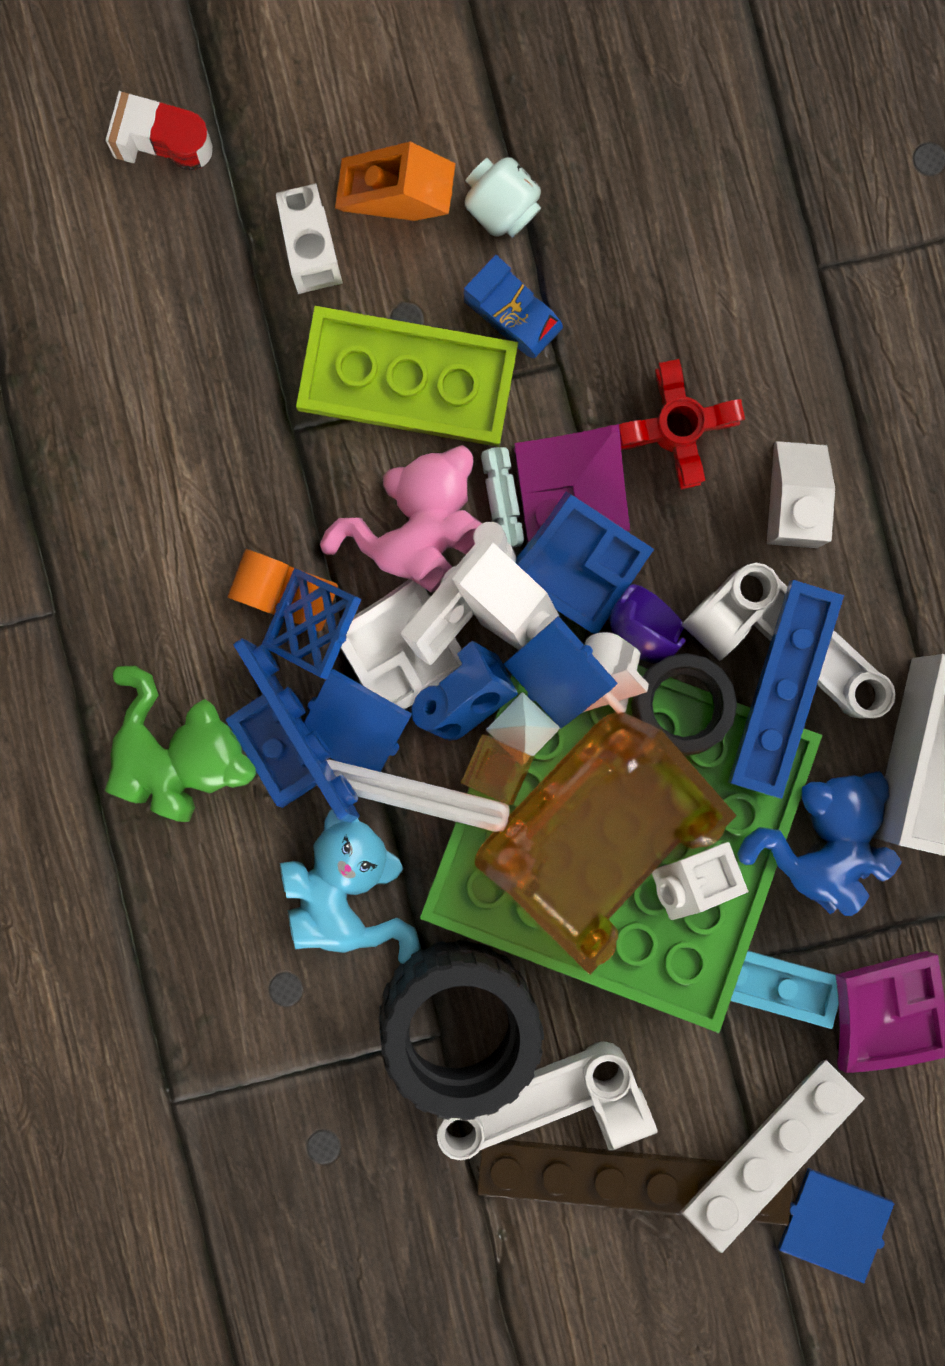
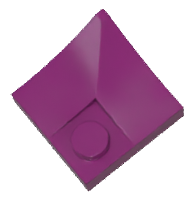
(580, 463)
(891, 1014)

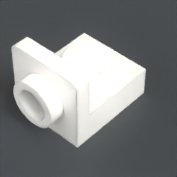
(699, 881)

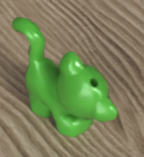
(199, 755)

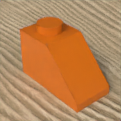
(396, 183)

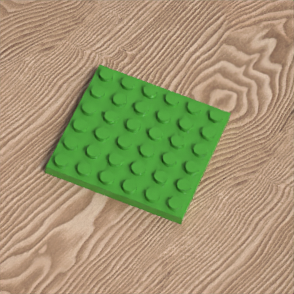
(664, 963)

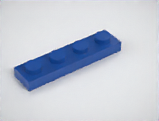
(785, 688)

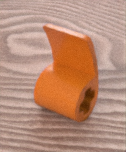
(262, 582)

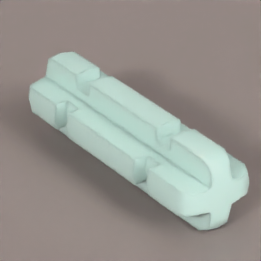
(502, 493)

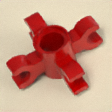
(672, 391)

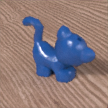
(847, 816)

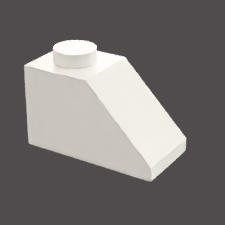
(801, 496)
(504, 595)

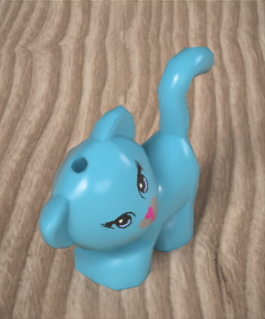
(350, 862)

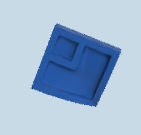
(583, 561)

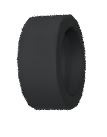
(717, 684)

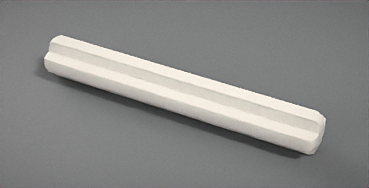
(424, 797)

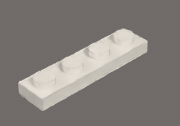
(772, 1155)

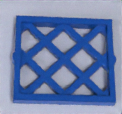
(336, 634)

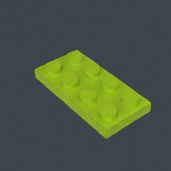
(407, 376)

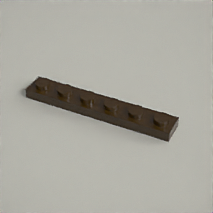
(605, 1178)

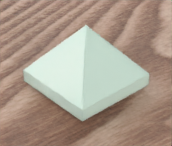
(523, 726)

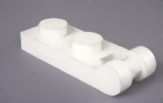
(446, 611)

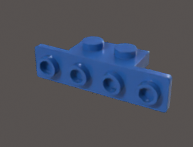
(279, 743)

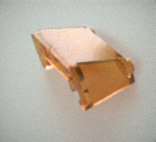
(600, 832)

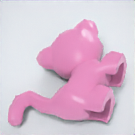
(431, 497)

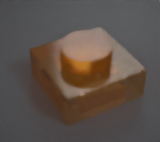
(497, 769)

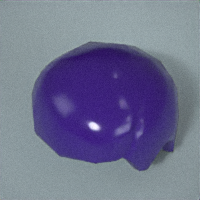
(647, 624)

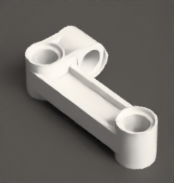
(728, 617)
(556, 1093)

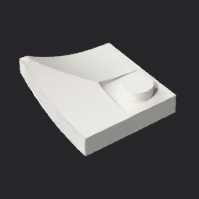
(384, 657)

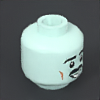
(502, 196)

